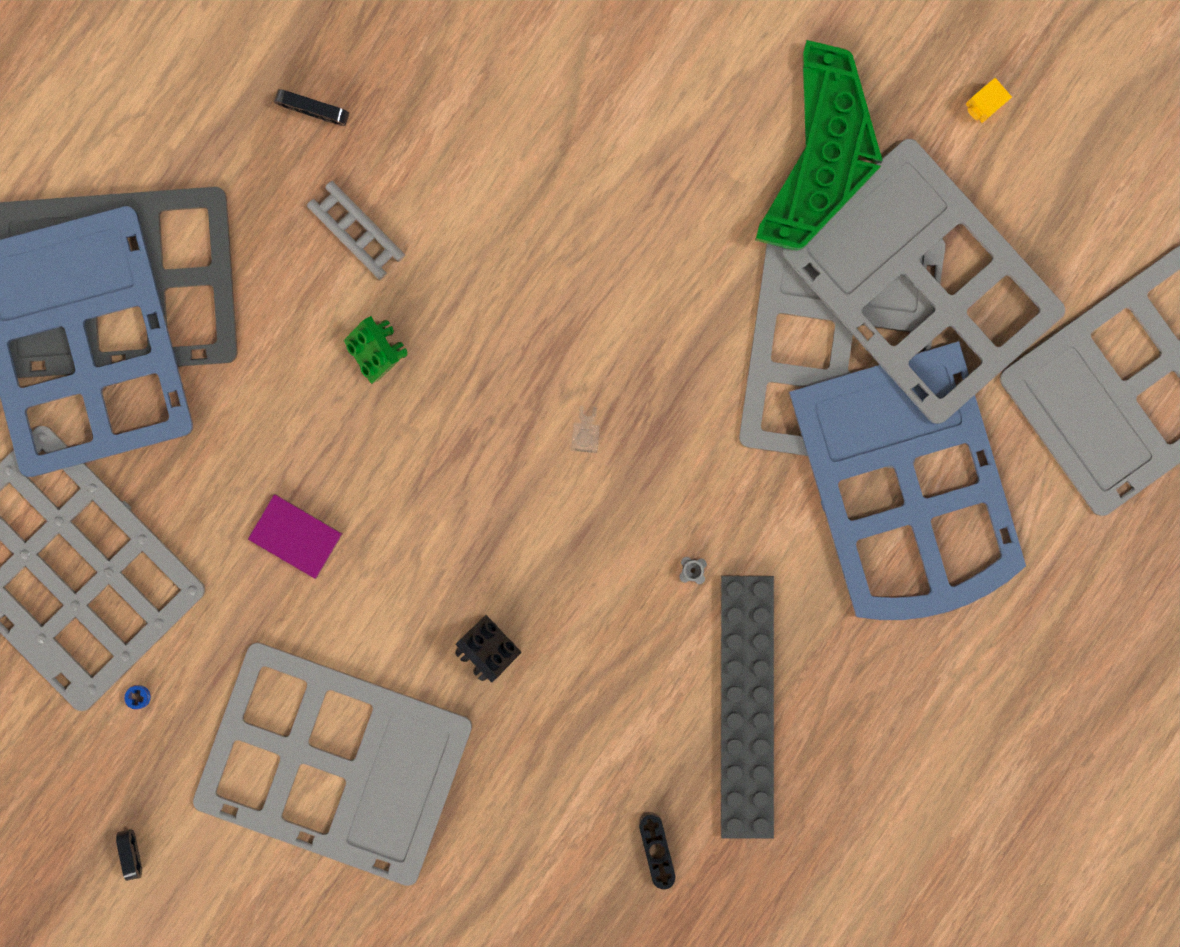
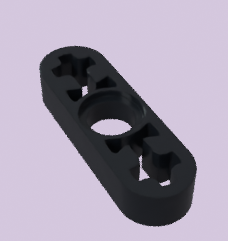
(311, 107)
(668, 867)

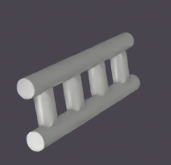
(355, 213)

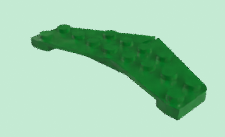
(835, 137)

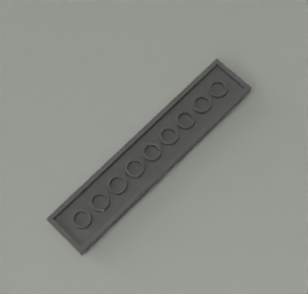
(747, 707)

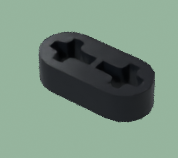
(129, 854)

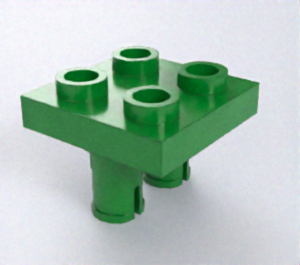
(372, 350)

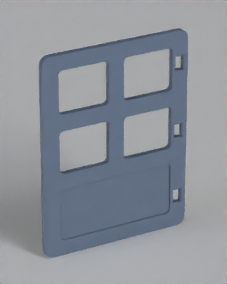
(62, 281)

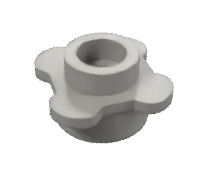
(699, 566)

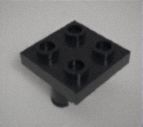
(487, 649)

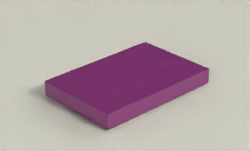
(295, 536)

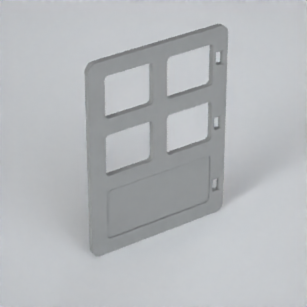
(883, 236)
(785, 292)
(1085, 408)
(391, 785)

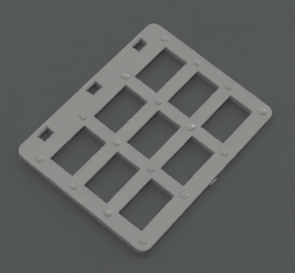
(38, 642)

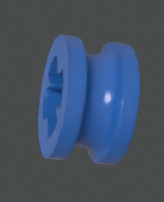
(130, 702)

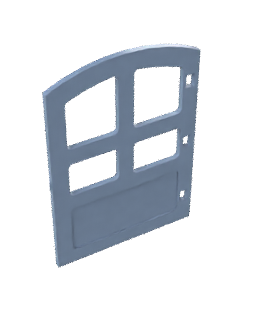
(872, 424)

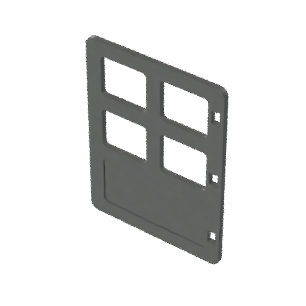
(53, 345)

